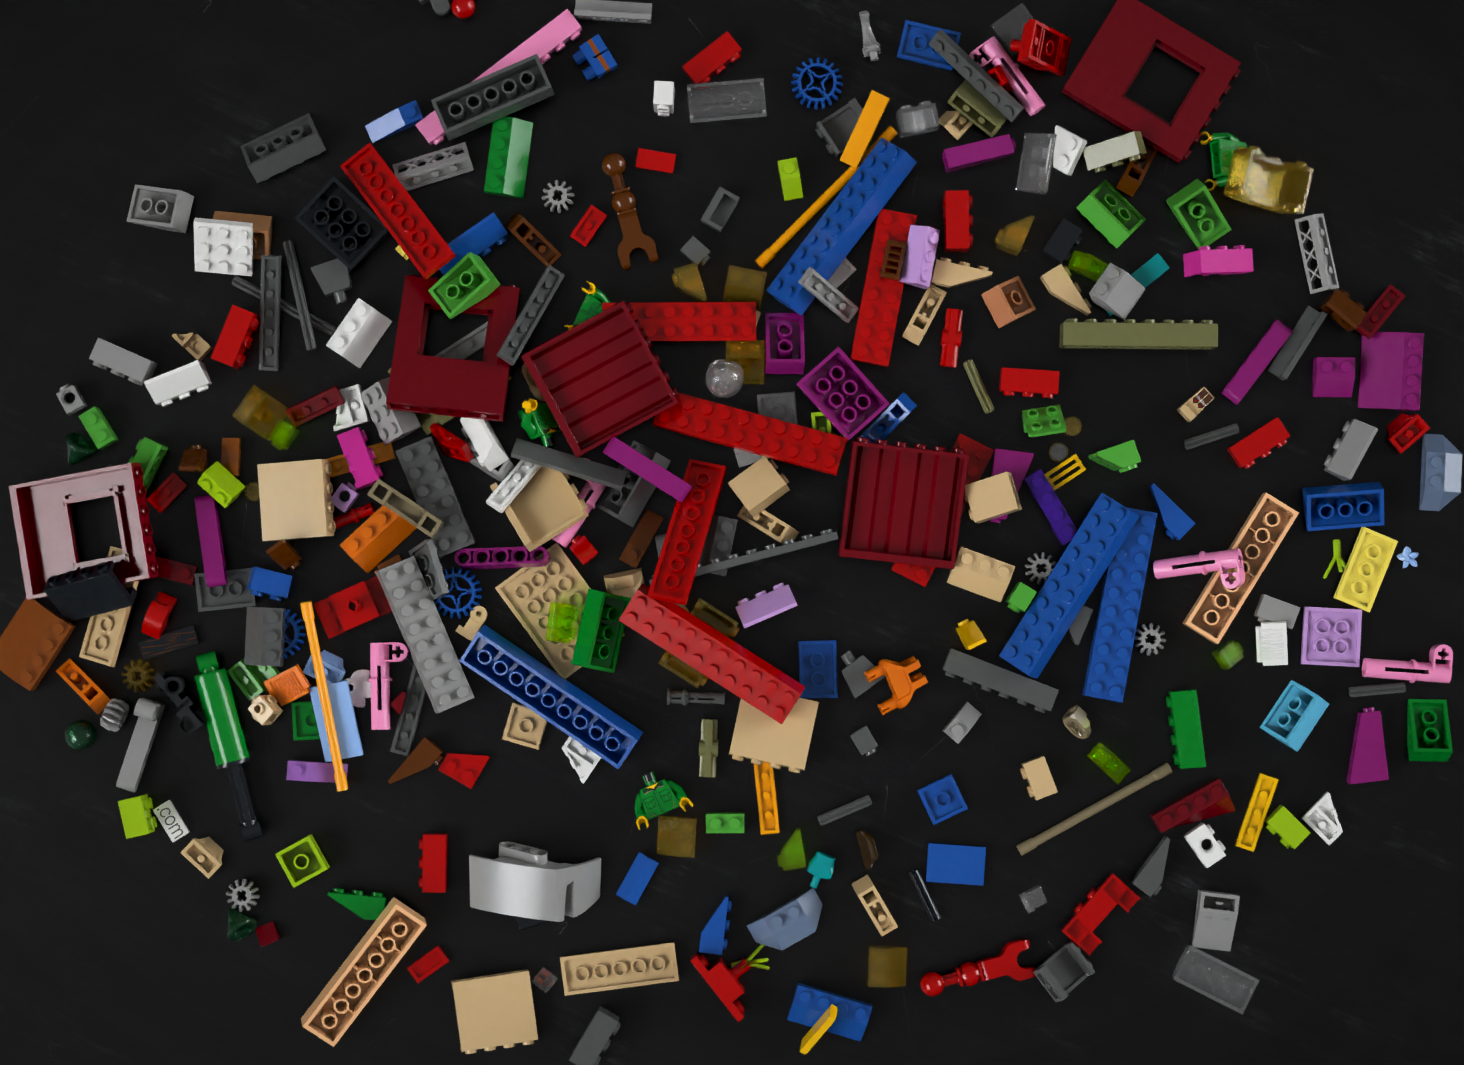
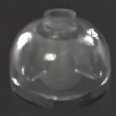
(724, 378)

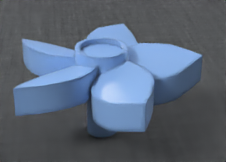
(1408, 557)

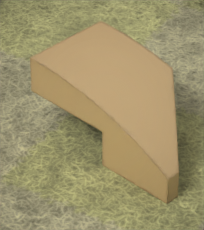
(193, 344)

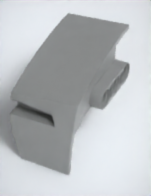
(531, 886)

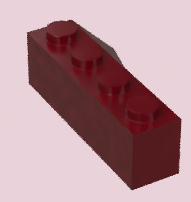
(1200, 804)

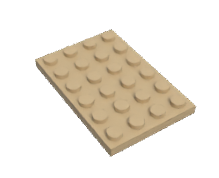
(529, 598)

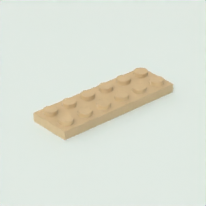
(106, 629)
(619, 968)

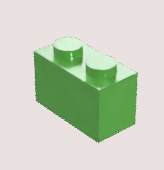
(98, 428)
(1020, 597)
(724, 822)

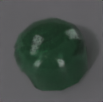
(80, 734)

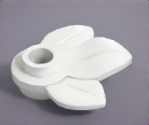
(361, 687)

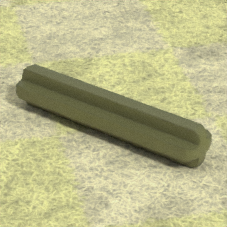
(978, 386)

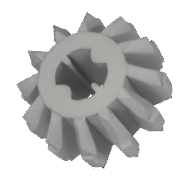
(560, 189)
(1042, 560)
(1147, 645)
(114, 715)
(249, 894)

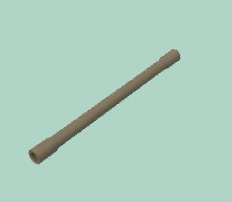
(1033, 842)

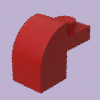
(157, 615)

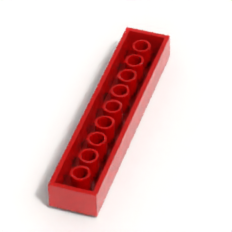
(712, 654)

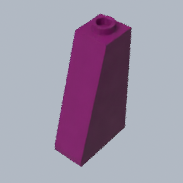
(978, 152)
(1013, 462)
(1368, 751)

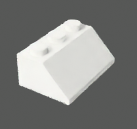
(359, 333)
(178, 383)
(484, 442)

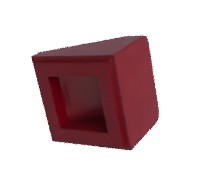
(397, 702)
(267, 934)

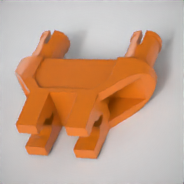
(898, 680)

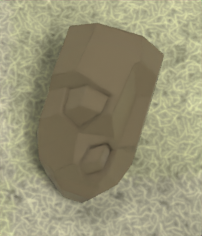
(1077, 722)

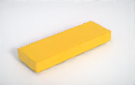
(818, 1029)

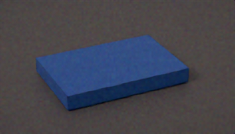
(915, 44)
(818, 668)
(955, 864)

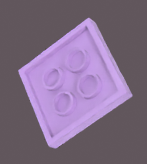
(1331, 636)

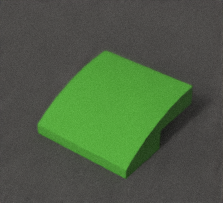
(251, 678)

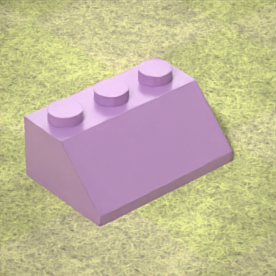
(920, 256)
(765, 605)

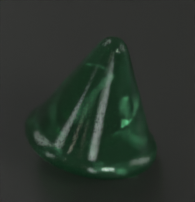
(78, 447)
(239, 925)

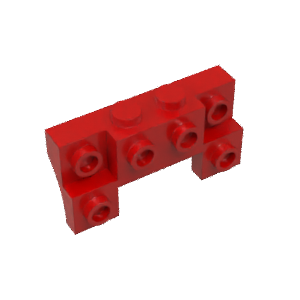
(1095, 909)

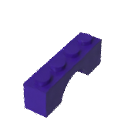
(1051, 506)

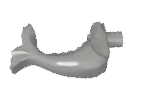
(870, 45)

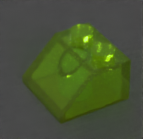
(561, 622)

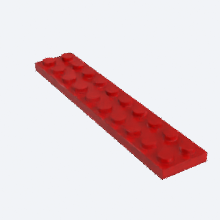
(754, 433)

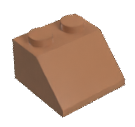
(1008, 301)

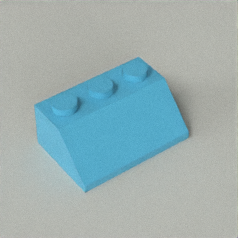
(1294, 715)

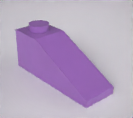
(312, 771)

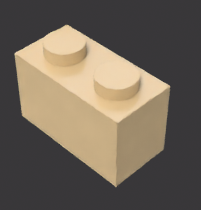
(1038, 777)

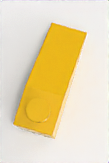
(970, 634)

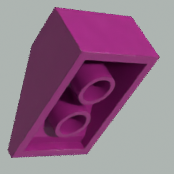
(784, 343)

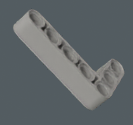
(149, 717)

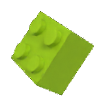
(137, 816)
(302, 860)

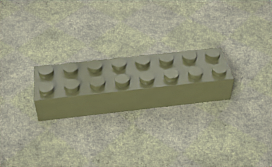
(1141, 335)

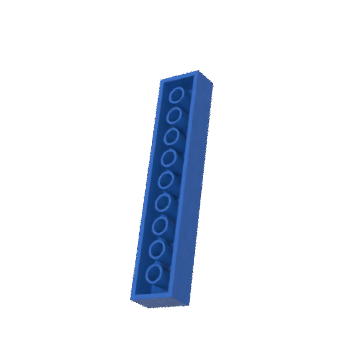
(843, 223)
(1069, 586)
(1119, 612)
(551, 696)

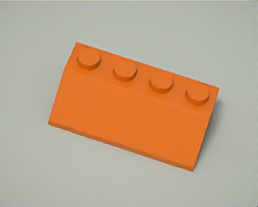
(377, 538)

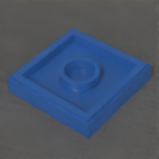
(942, 799)

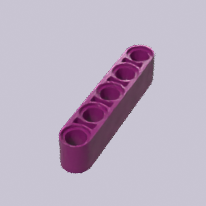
(1256, 361)
(647, 469)
(211, 541)
(494, 553)

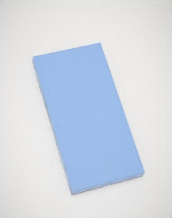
(344, 720)

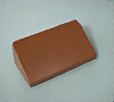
(231, 455)

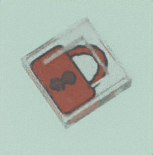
(544, 979)

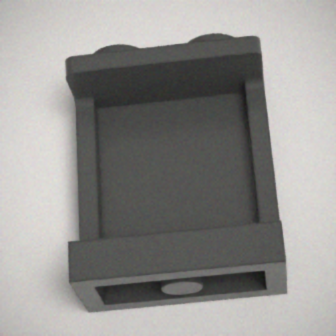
(839, 127)
(1063, 971)

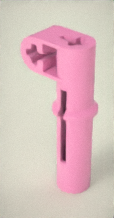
(995, 54)
(566, 536)
(1223, 560)
(380, 657)
(1432, 672)

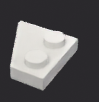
(1067, 150)
(353, 410)
(580, 758)
(1323, 819)

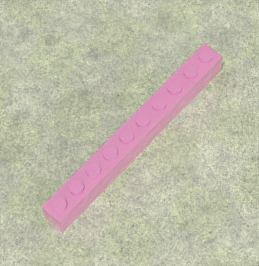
(543, 43)

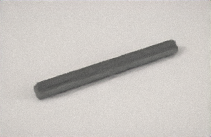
(299, 295)
(284, 306)

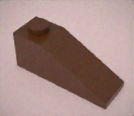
(1135, 172)
(532, 239)
(194, 460)
(641, 538)
(285, 555)
(422, 757)

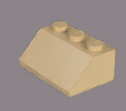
(980, 574)

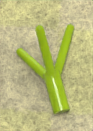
(1337, 556)
(752, 963)

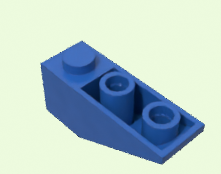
(712, 935)

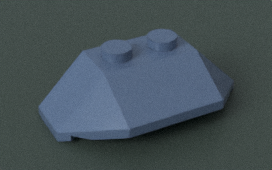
(1439, 472)
(788, 922)

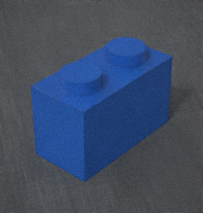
(269, 583)

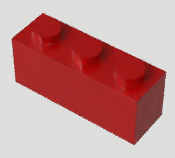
(712, 59)
(1029, 382)
(1259, 443)
(433, 863)

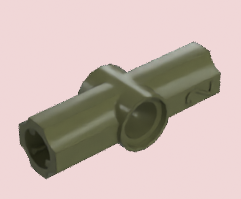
(708, 748)

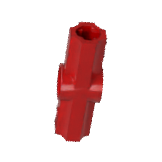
(951, 338)

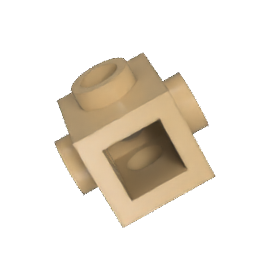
(265, 709)

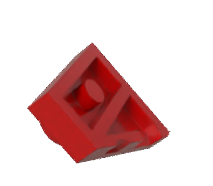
(451, 444)
(464, 767)

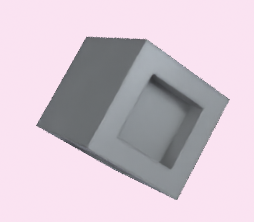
(78, 404)

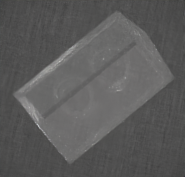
(1036, 162)

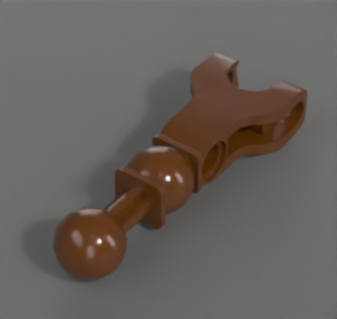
(624, 203)

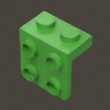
(1043, 421)

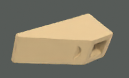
(952, 274)
(1061, 286)

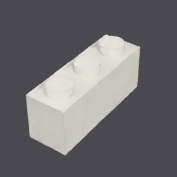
(664, 97)

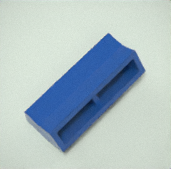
(637, 878)

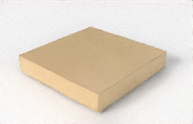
(524, 727)

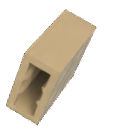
(759, 485)
(992, 497)

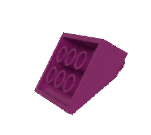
(1391, 371)
(843, 393)

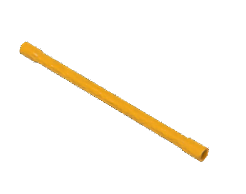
(770, 252)
(339, 773)

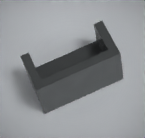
(720, 209)

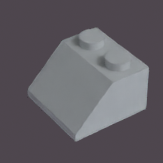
(1116, 291)

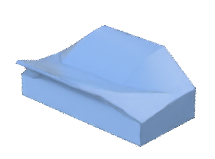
(332, 666)

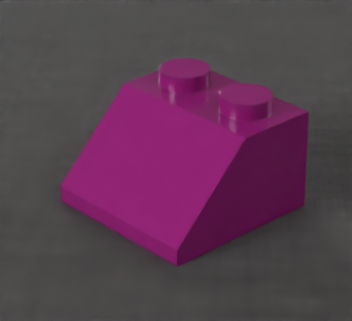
(1333, 376)

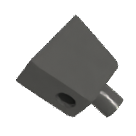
(333, 279)
(855, 675)

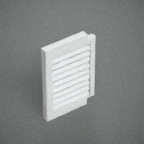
(1272, 643)

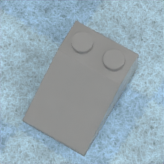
(160, 208)

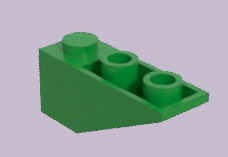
(364, 905)

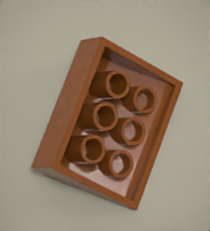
(32, 643)

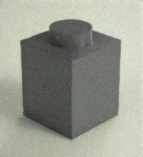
(696, 251)
(864, 741)

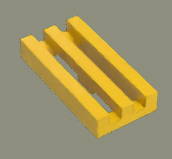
(1078, 463)

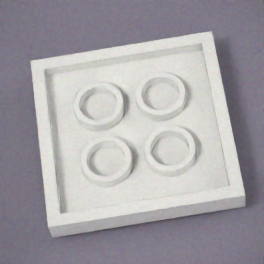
(223, 246)

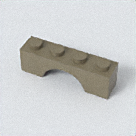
(405, 508)

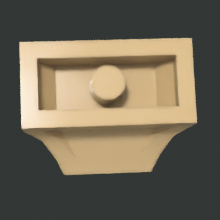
(955, 123)
(624, 582)
(204, 855)

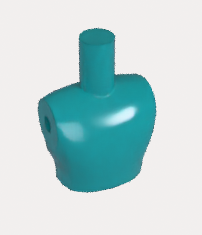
(821, 867)

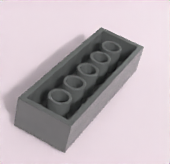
(492, 97)
(436, 494)

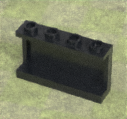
(88, 592)

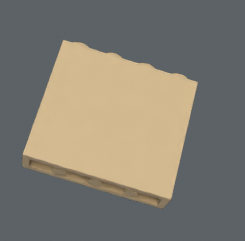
(296, 499)
(545, 507)
(768, 741)
(495, 1011)

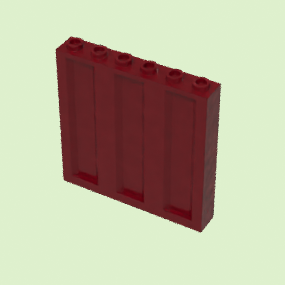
(600, 378)
(903, 503)

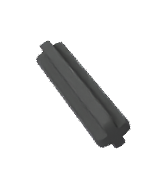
(1211, 436)
(1379, 689)
(844, 810)

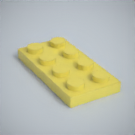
(1365, 569)

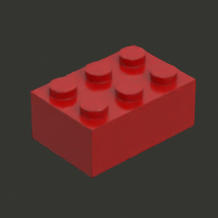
(957, 221)
(236, 337)

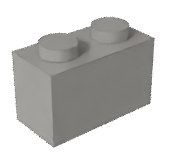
(1275, 610)

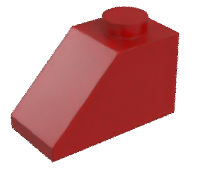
(583, 549)

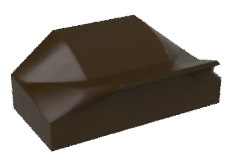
(867, 848)

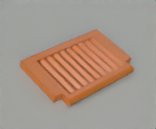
(288, 685)

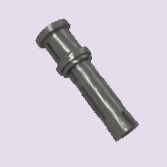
(684, 697)

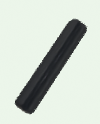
(924, 895)

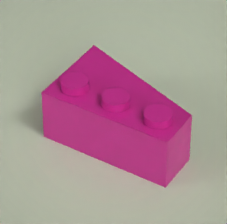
(1218, 261)
(359, 457)

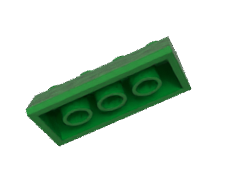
(508, 157)
(600, 631)
(1186, 729)

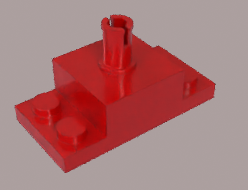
(1042, 48)
(352, 607)
(723, 981)

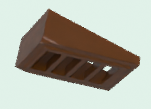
(888, 275)

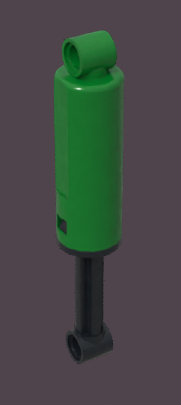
(226, 736)

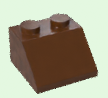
(1343, 310)

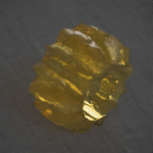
(139, 683)

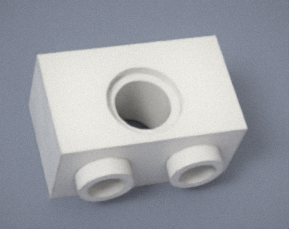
(1206, 856)

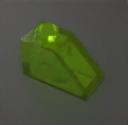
(1087, 265)
(283, 434)
(1228, 654)
(1108, 762)
(792, 852)

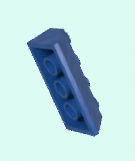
(477, 240)
(1343, 506)
(811, 1003)

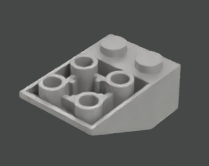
(1215, 920)

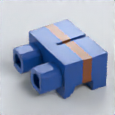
(597, 56)

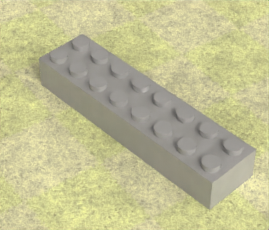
(424, 634)

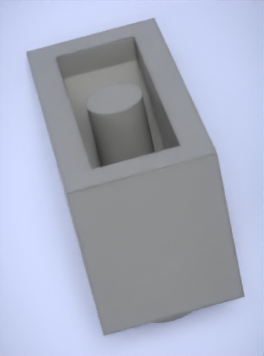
(962, 722)

